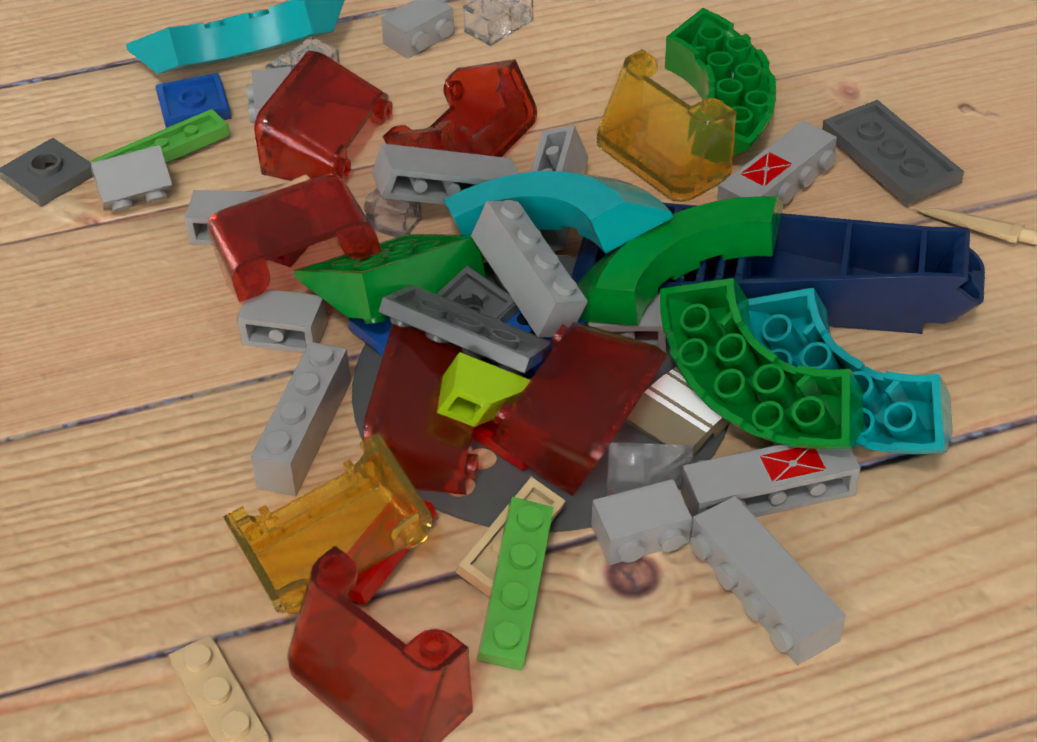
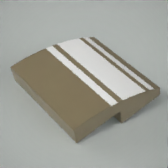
(674, 414)

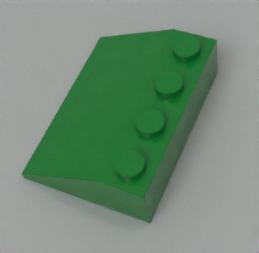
(416, 259)

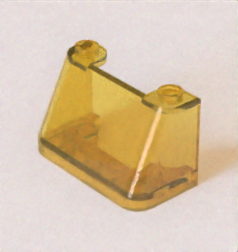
(663, 138)
(362, 512)

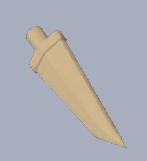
(1005, 230)

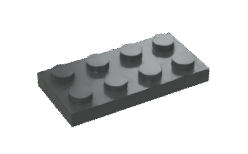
(893, 152)
(473, 331)

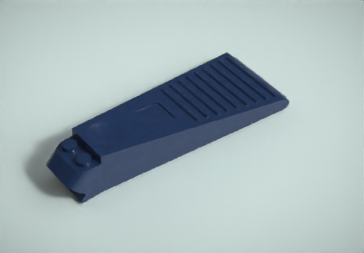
(861, 270)

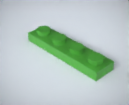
(180, 138)
(515, 584)

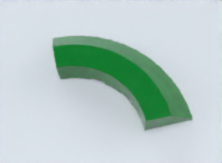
(726, 68)
(630, 275)
(748, 383)

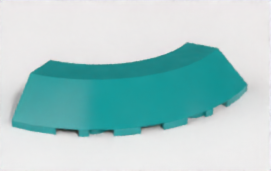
(236, 36)
(595, 205)
(898, 409)

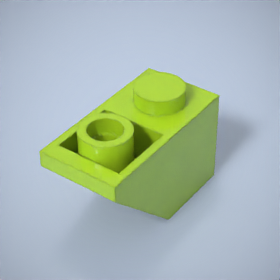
(477, 390)

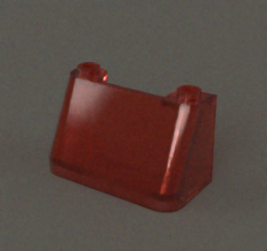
(485, 115)
(316, 119)
(283, 223)
(576, 402)
(403, 410)
(367, 672)

